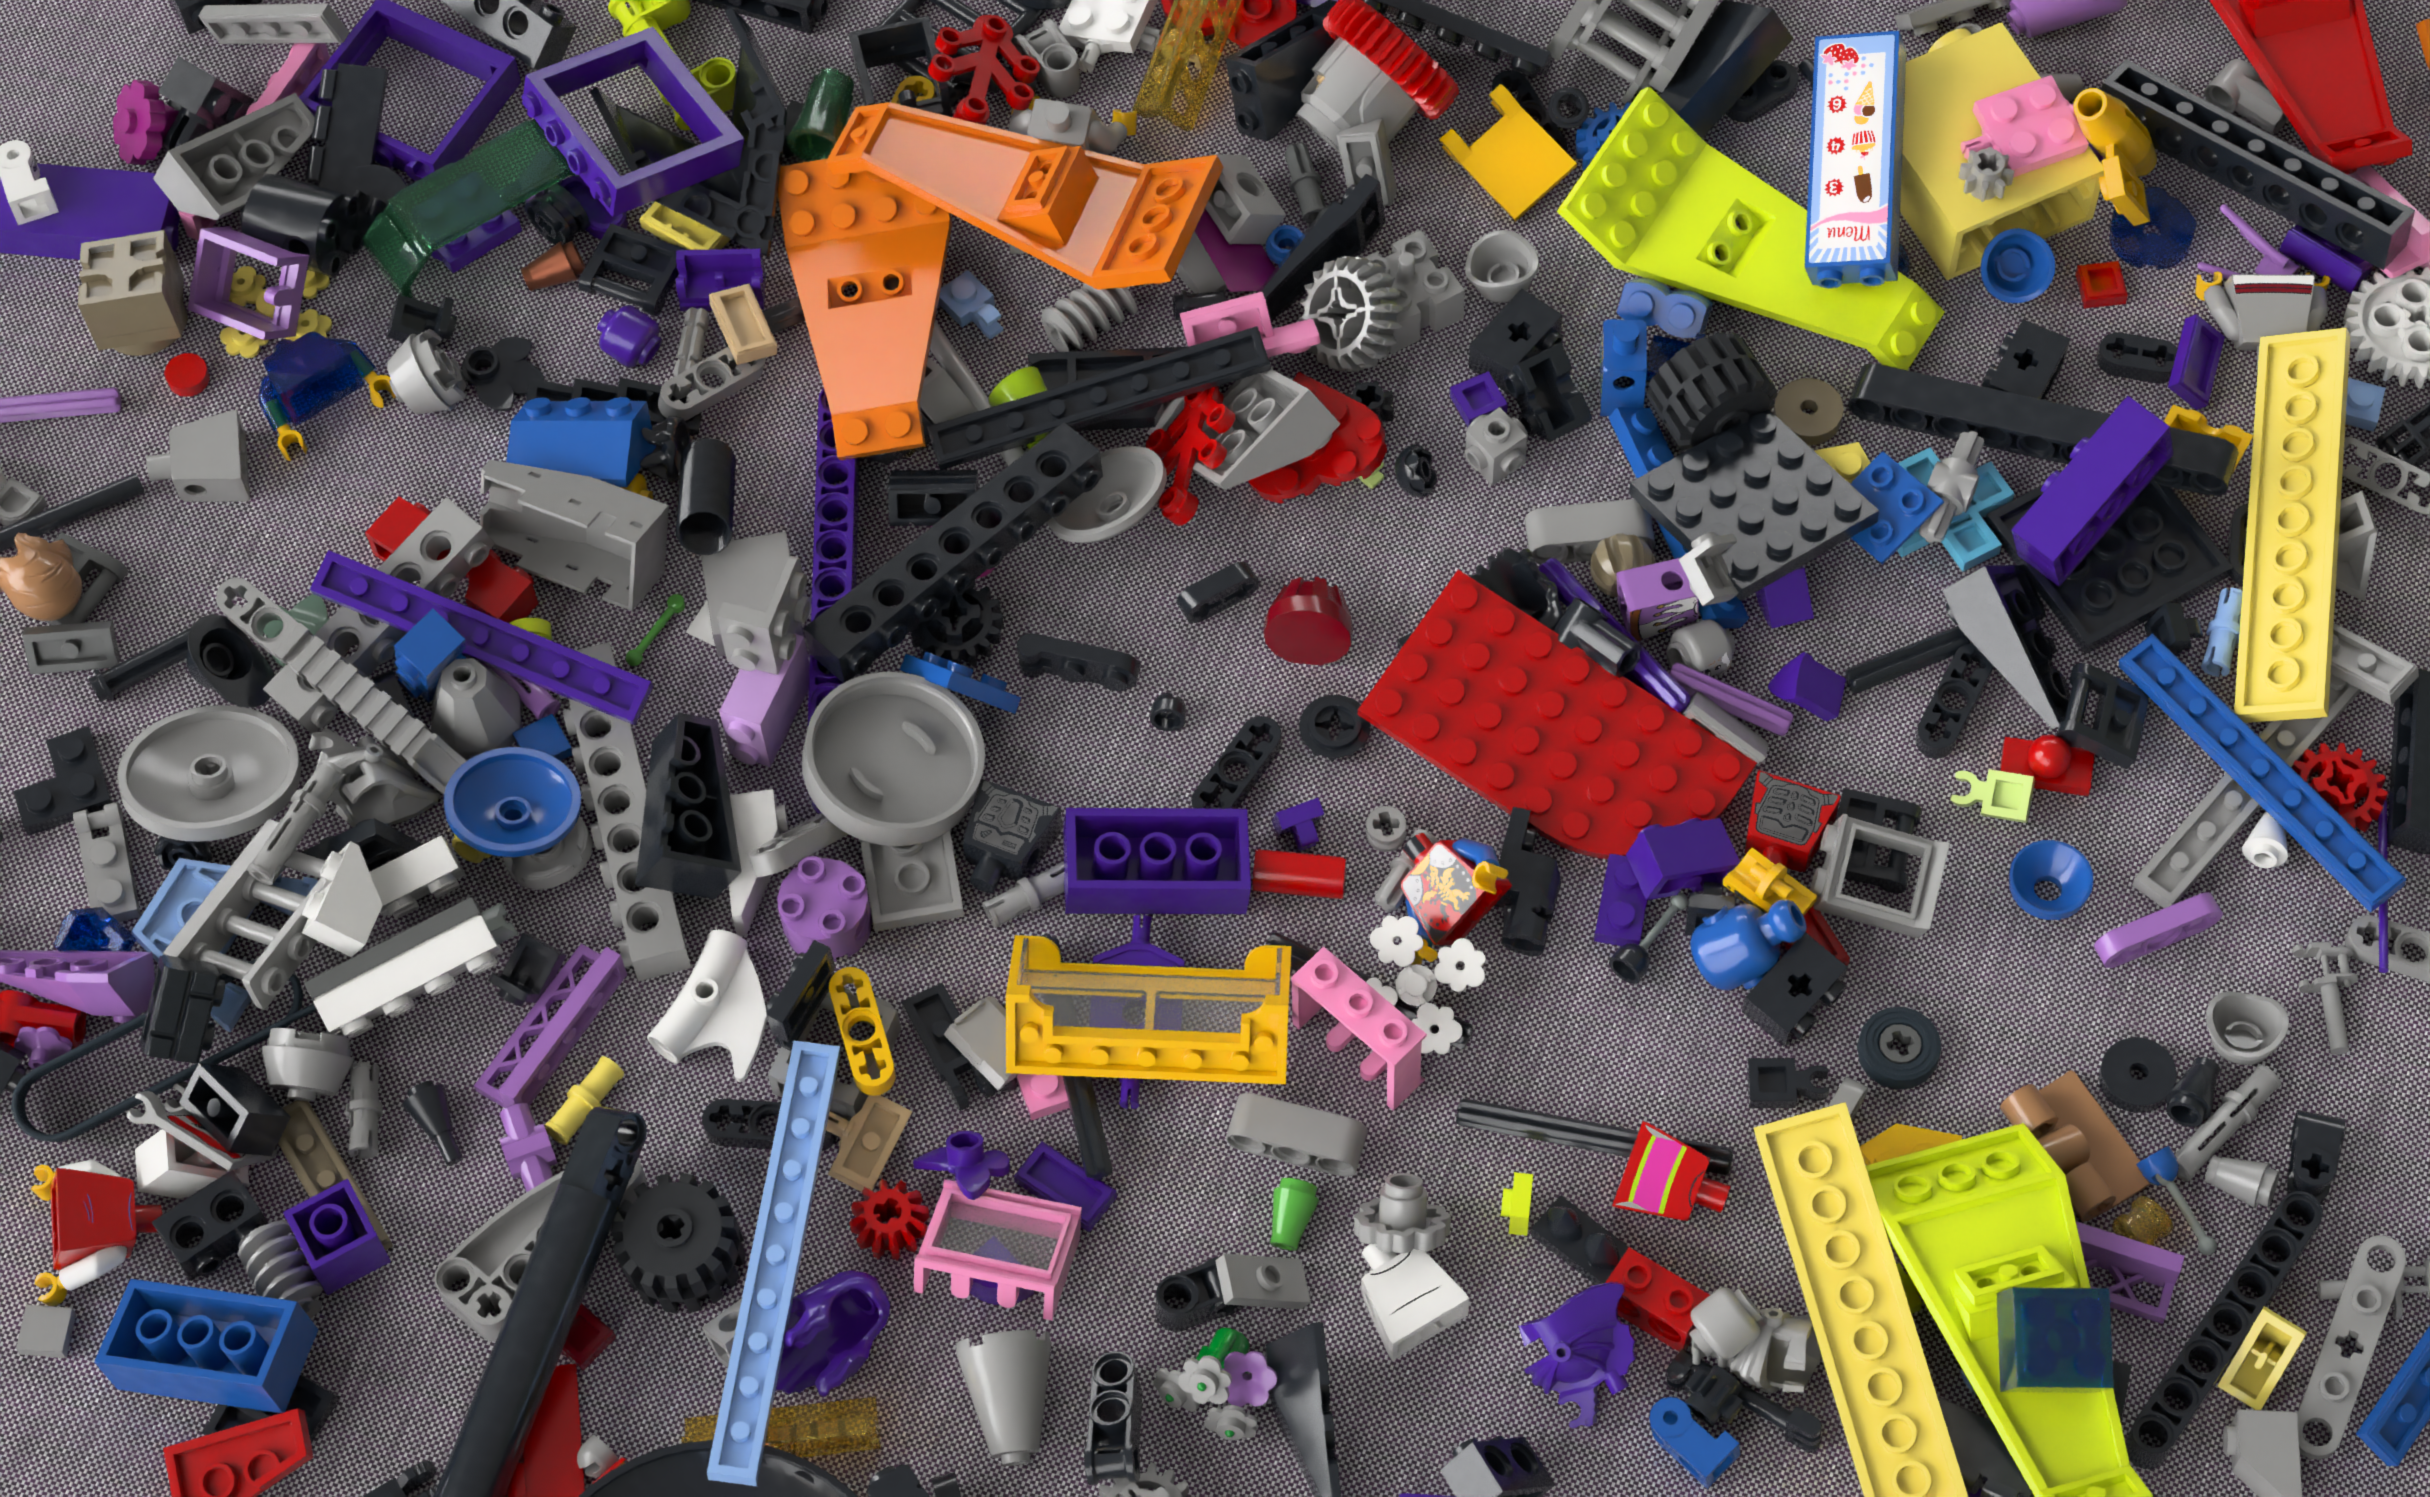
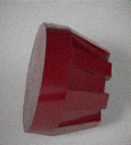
(1309, 623)

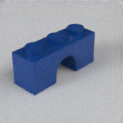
(425, 653)

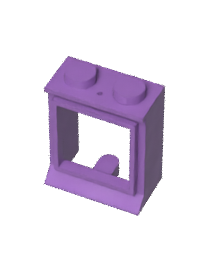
(214, 276)

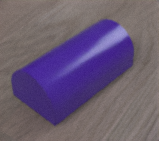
(2325, 258)

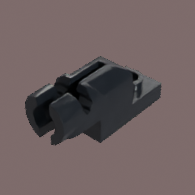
(1534, 888)

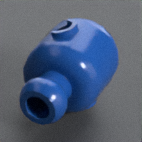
(1744, 942)

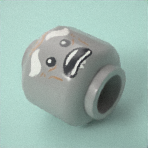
(1702, 647)

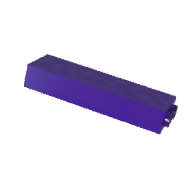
(91, 207)

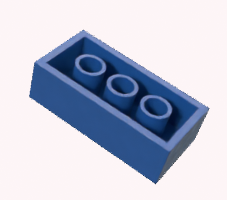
(206, 1345)

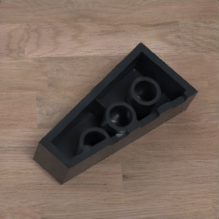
(688, 813)

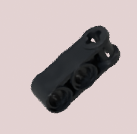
(1113, 1420)

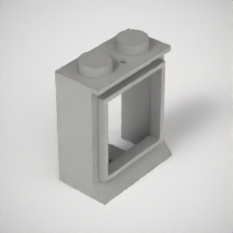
(1828, 881)

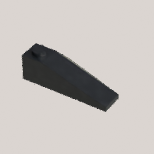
(1303, 1403)

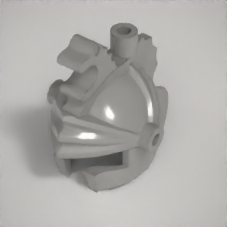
(374, 782)
(1780, 1356)

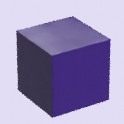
(336, 1237)

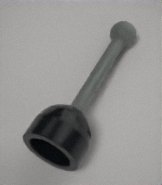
(1631, 959)

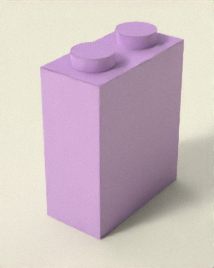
(763, 708)

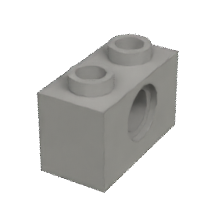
(1243, 203)

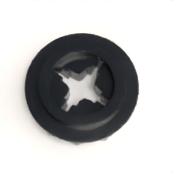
(1318, 718)

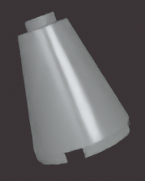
(1008, 1390)

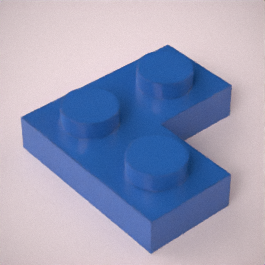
(958, 678)

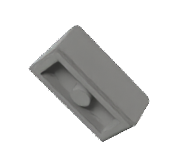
(1366, 151)
(1726, 727)

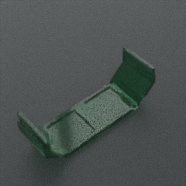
(460, 200)

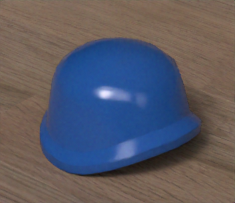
(2017, 266)

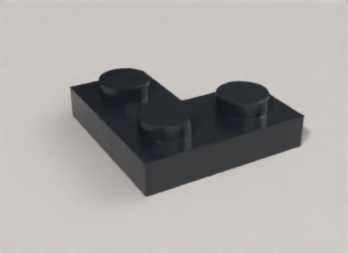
(77, 784)

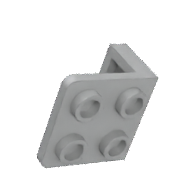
(766, 638)

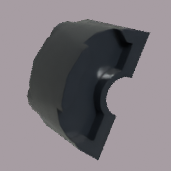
(1547, 394)

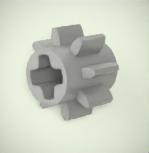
(1986, 174)

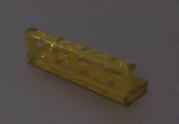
(1172, 55)
(810, 1428)

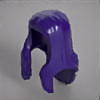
(831, 1332)

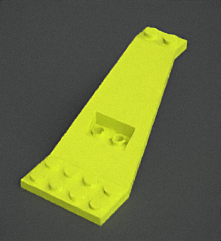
(1667, 200)
(1987, 1221)

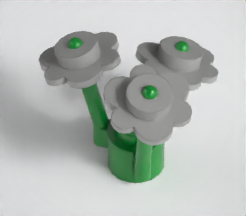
(1207, 1381)

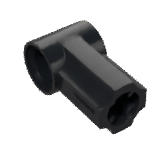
(1589, 630)

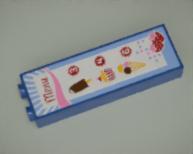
(1855, 159)

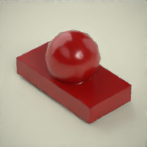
(2051, 763)

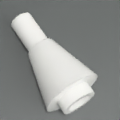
(2266, 843)

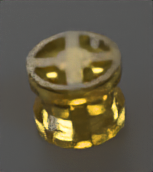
(2144, 1222)

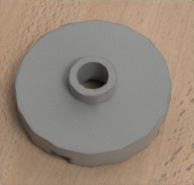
(555, 864)

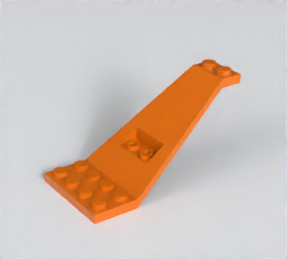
(879, 341)

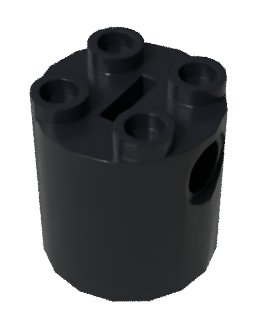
(304, 221)

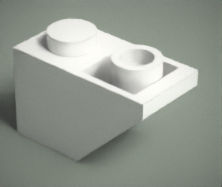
(346, 905)

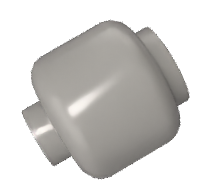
(1725, 1322)

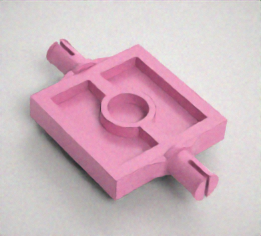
(2029, 126)

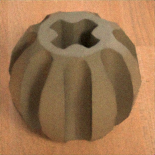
(1616, 555)

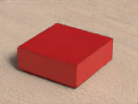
(2101, 284)

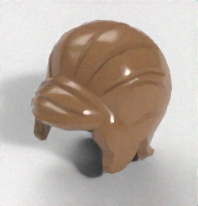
(41, 578)

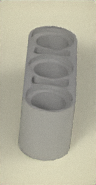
(1575, 530)
(1296, 1134)

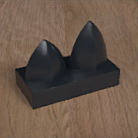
(1579, 1241)

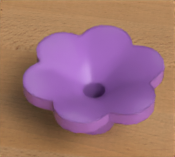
(41, 1045)
(1251, 1387)

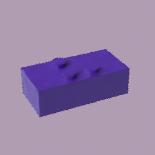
(2092, 490)
(1156, 861)

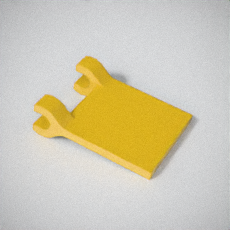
(1513, 158)

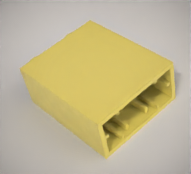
(1940, 117)

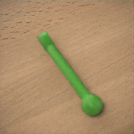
(675, 605)

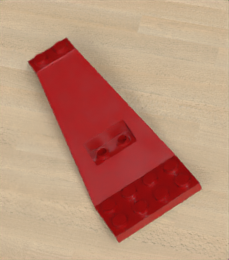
(2322, 75)

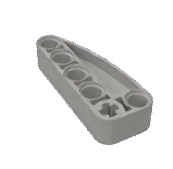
(498, 1255)

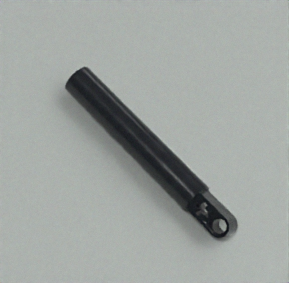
(544, 1305)

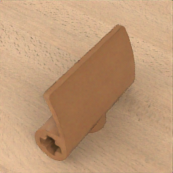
(2080, 1141)

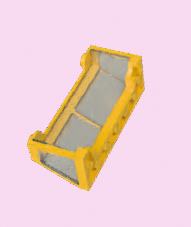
(1147, 1017)

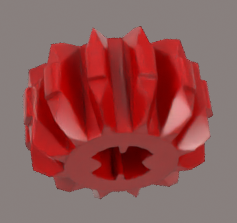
(881, 1207)

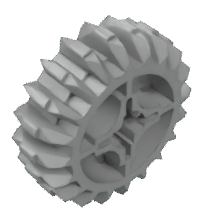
(1352, 313)

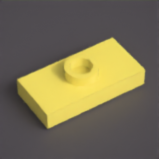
(680, 230)

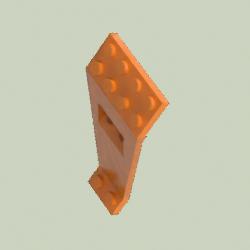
(1062, 204)

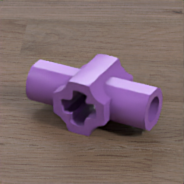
(526, 1146)

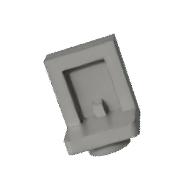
(1708, 569)

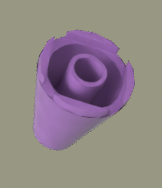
(2044, 16)

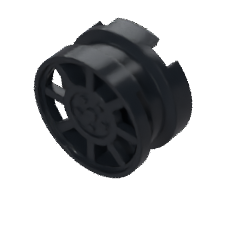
(557, 215)

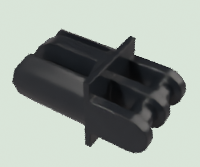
(2419, 430)

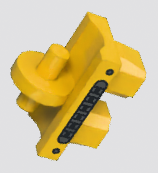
(1764, 883)

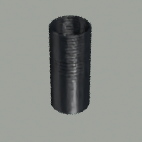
(706, 497)

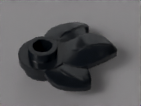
(506, 374)

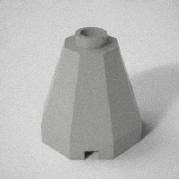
(474, 709)

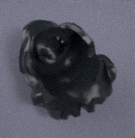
(1520, 582)

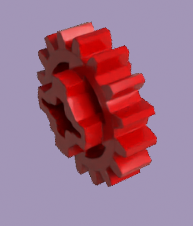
(2344, 781)

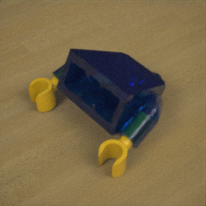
(310, 377)

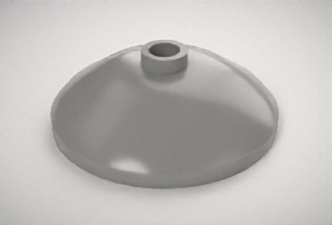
(1120, 500)

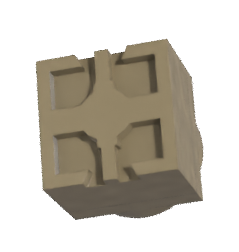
(132, 293)

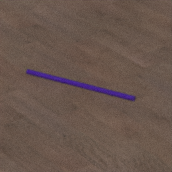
(2383, 908)

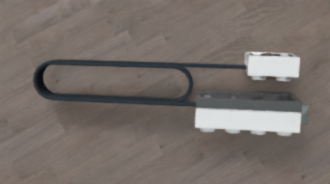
(357, 989)

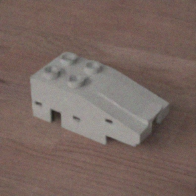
(577, 525)

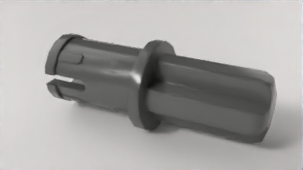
(1304, 181)

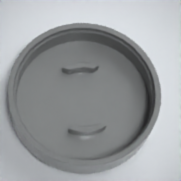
(893, 758)

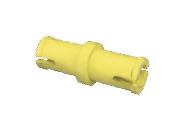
(583, 1099)

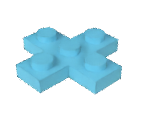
(1968, 536)

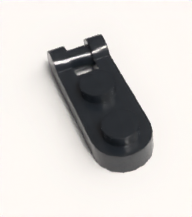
(1076, 662)

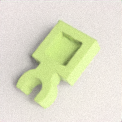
(2002, 795)

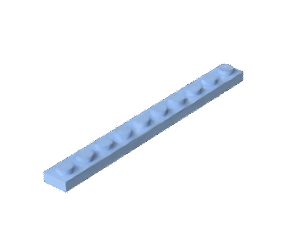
(774, 1265)

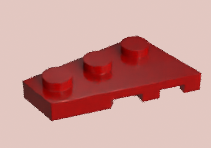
(241, 1458)

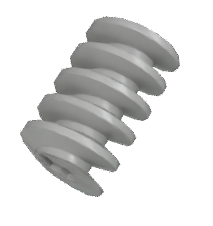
(1084, 311)
(278, 1267)

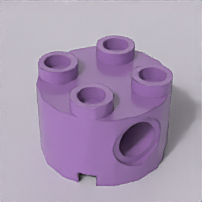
(825, 904)

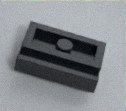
(796, 1004)

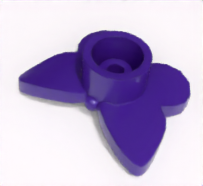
(967, 1161)

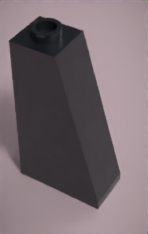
(1725, 62)

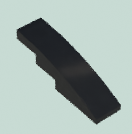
(604, 392)

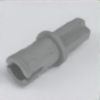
(1390, 893)

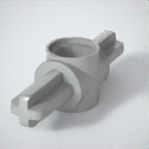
(1955, 483)

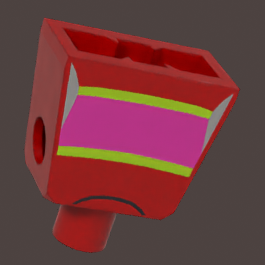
(1667, 1178)

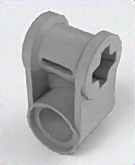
(1057, 59)

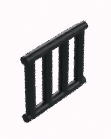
(906, 8)

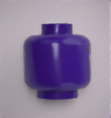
(629, 336)

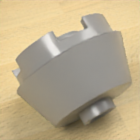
(425, 375)
(306, 1062)

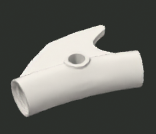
(716, 1007)

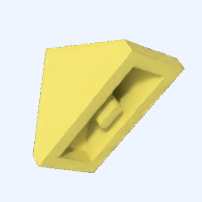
(2262, 1359)

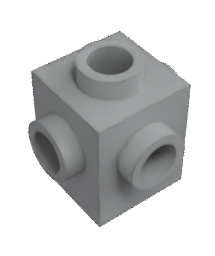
(1496, 445)

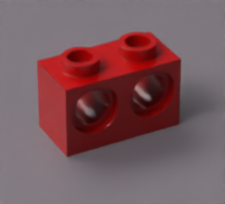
(1656, 1299)

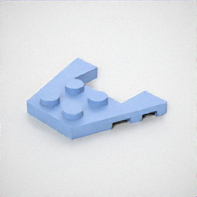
(175, 904)

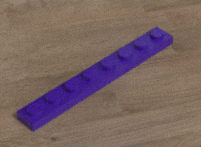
(485, 637)

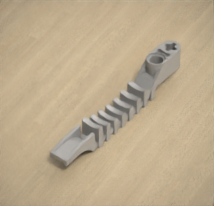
(341, 683)

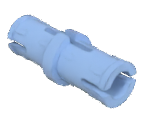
(2223, 633)

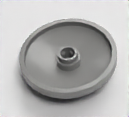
(209, 773)

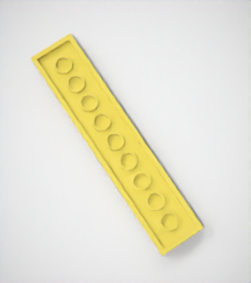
(2293, 527)
(1858, 1307)

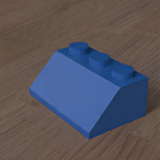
(582, 437)

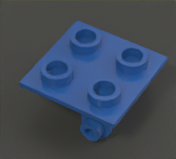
(1901, 503)

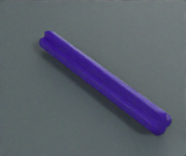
(1647, 670)

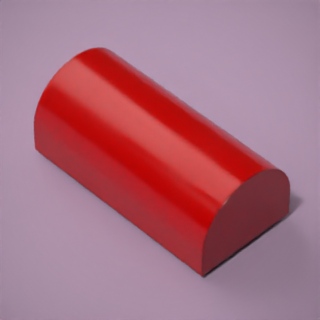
(1299, 874)

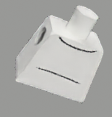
(1409, 1298)

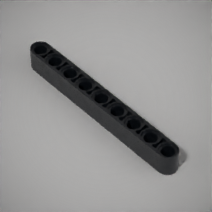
(2023, 424)

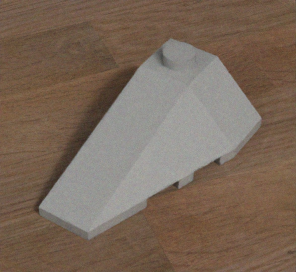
(221, 167)

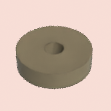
(1813, 395)

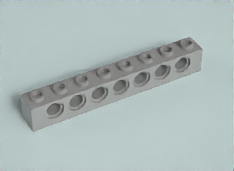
(663, 947)

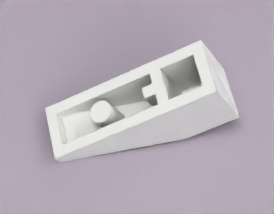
(755, 822)

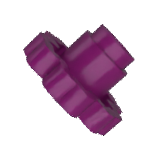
(141, 122)

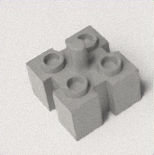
(1428, 293)

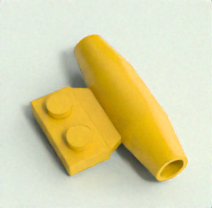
(2125, 150)

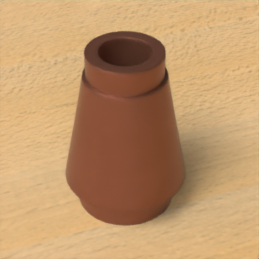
(554, 267)

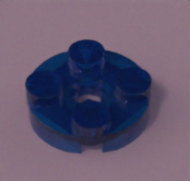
(2166, 250)

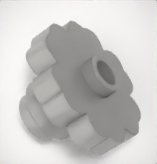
(1402, 1217)

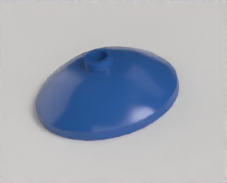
(507, 787)

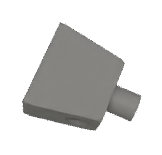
(206, 460)

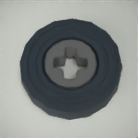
(1887, 1065)

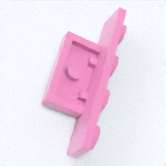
(1245, 313)

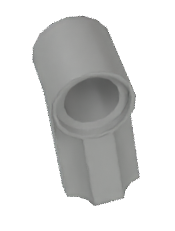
(2240, 90)

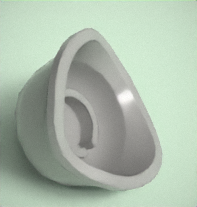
(1501, 265)
(2246, 1026)

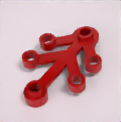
(992, 36)
(1177, 502)

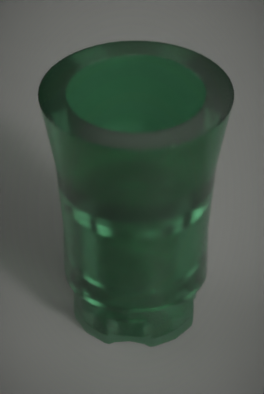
(822, 115)

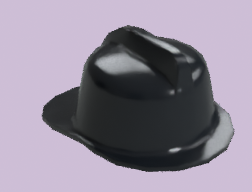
(227, 662)

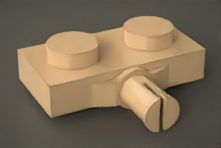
(866, 1141)

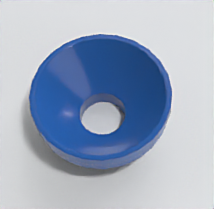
(2054, 863)

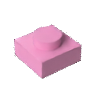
(1043, 1094)

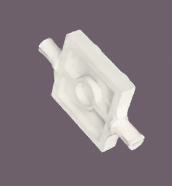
(1105, 27)

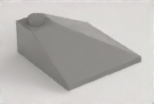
(1272, 428)

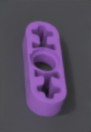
(2158, 930)

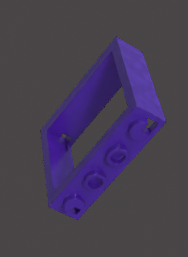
(444, 44)
(618, 194)

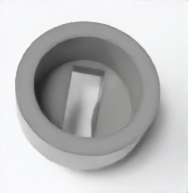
(595, 1457)

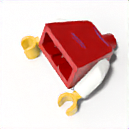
(91, 1223)

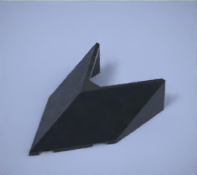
(738, 200)

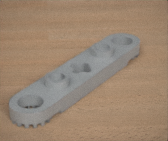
(2359, 1315)

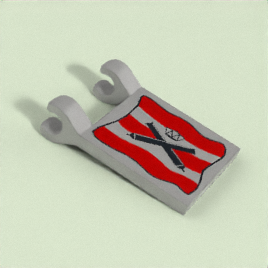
(188, 1130)

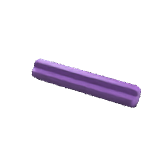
(60, 404)
(1734, 700)

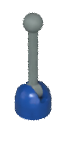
(2162, 1170)

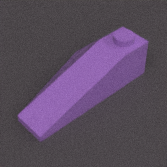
(88, 981)

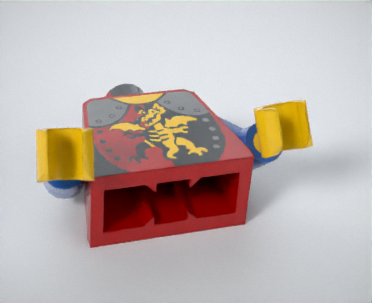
(1450, 889)

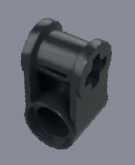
(2314, 1151)
(1200, 1289)

